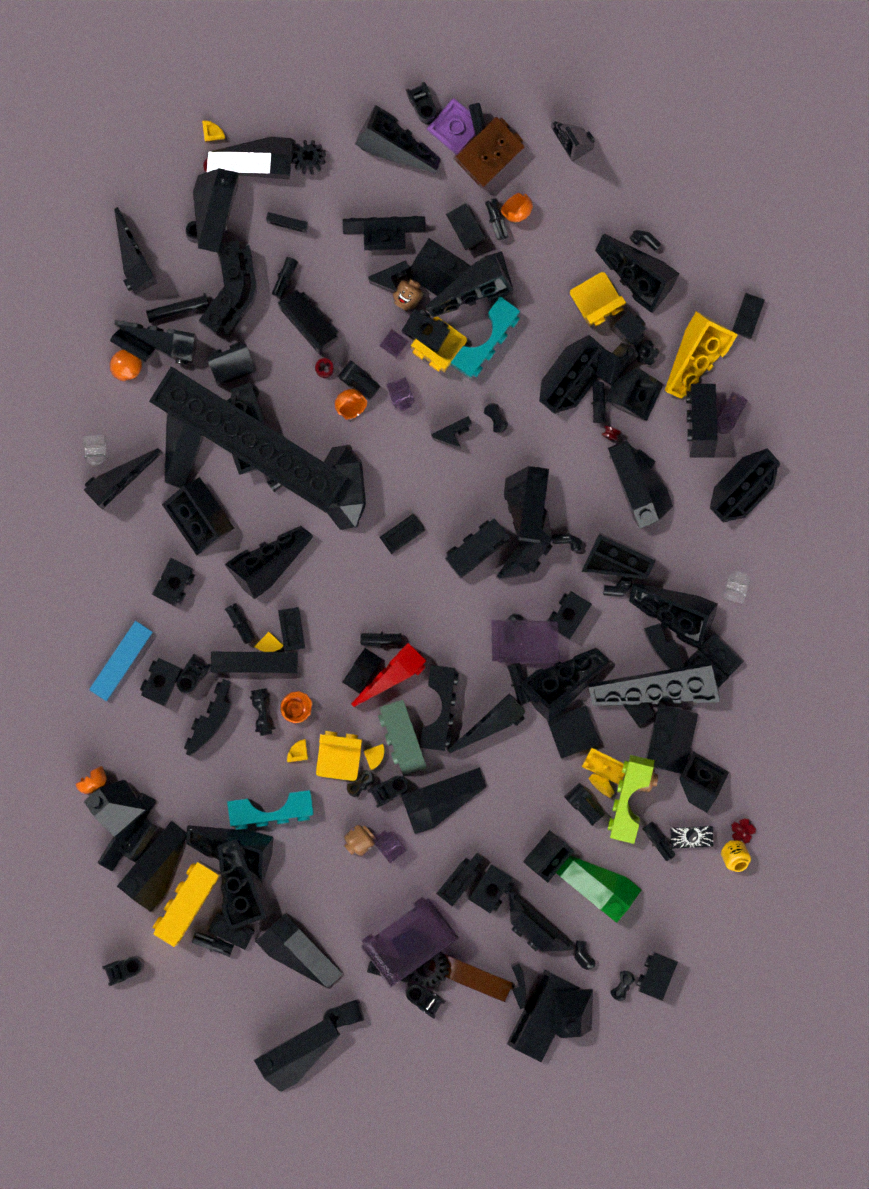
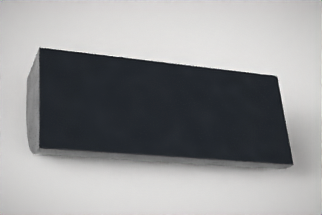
(533, 1030)

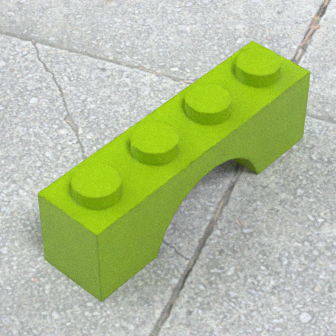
(626, 822)

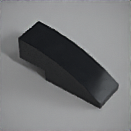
(665, 651)

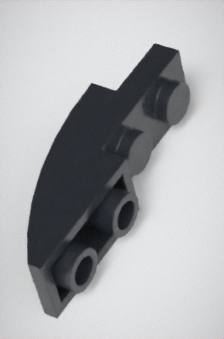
(205, 727)

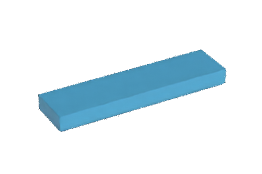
(120, 661)

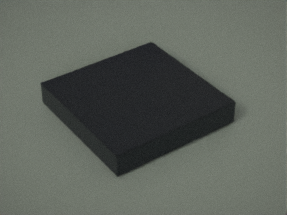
(573, 732)

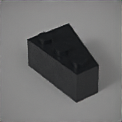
(702, 420)
(477, 547)
(617, 559)

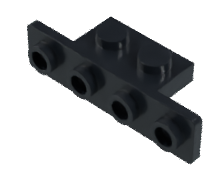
(384, 232)
(132, 840)

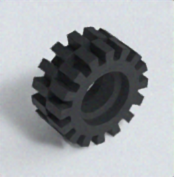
(437, 976)

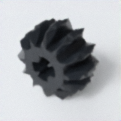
(308, 149)

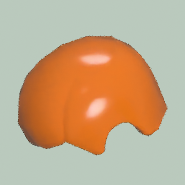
(517, 208)
(125, 365)
(350, 403)
(296, 707)
(96, 780)

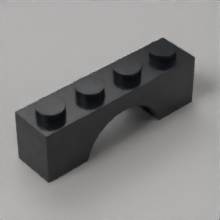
(442, 681)

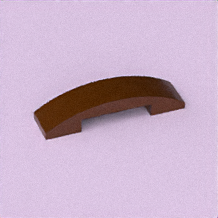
(475, 978)

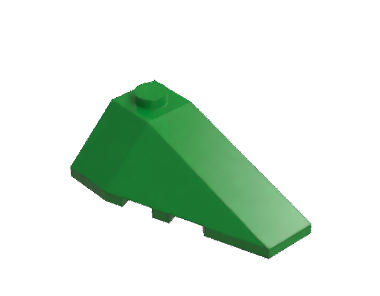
(602, 887)

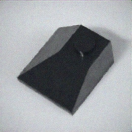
(635, 393)
(702, 781)
(115, 806)
(572, 1012)

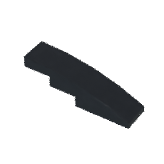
(254, 662)

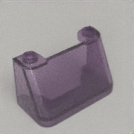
(409, 942)

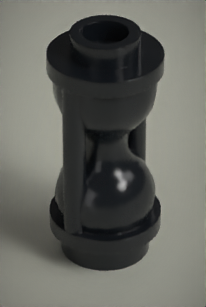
(261, 701)

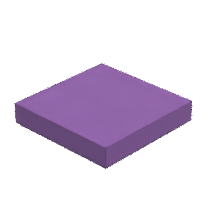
(453, 126)

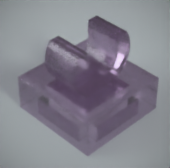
(394, 343)

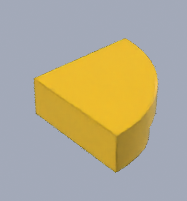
(212, 131)
(269, 644)
(298, 752)
(374, 756)
(602, 784)

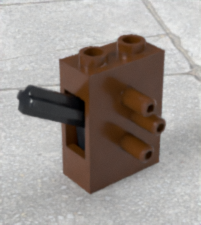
(489, 148)

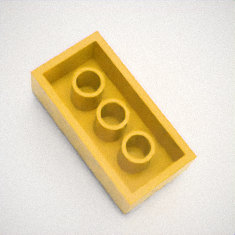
(187, 903)

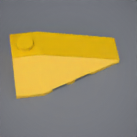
(700, 347)

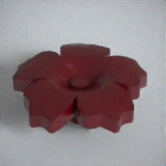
(742, 830)

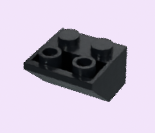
(231, 363)

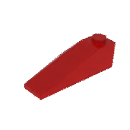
(399, 669)

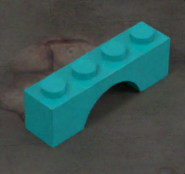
(470, 359)
(297, 805)

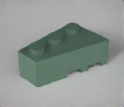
(401, 737)

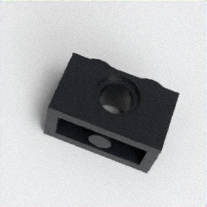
(434, 340)
(164, 591)
(578, 606)
(160, 694)
(492, 876)

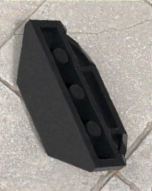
(571, 375)
(744, 486)
(351, 499)
(527, 554)
(534, 927)

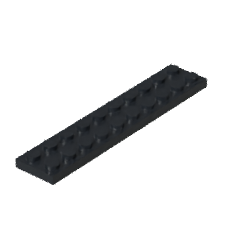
(248, 439)

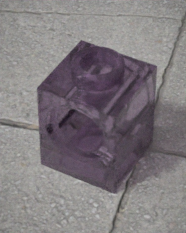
(400, 394)
(389, 846)

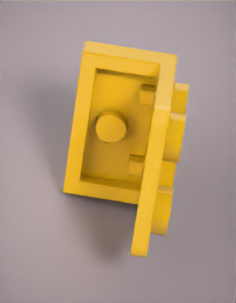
(597, 299)
(447, 352)
(338, 756)

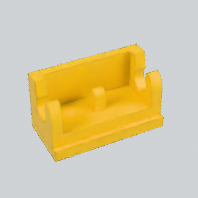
(604, 765)

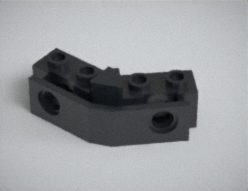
(232, 292)

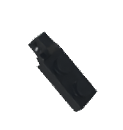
(460, 879)

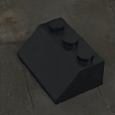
(436, 267)
(308, 321)
(198, 516)
(671, 738)

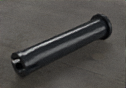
(177, 308)

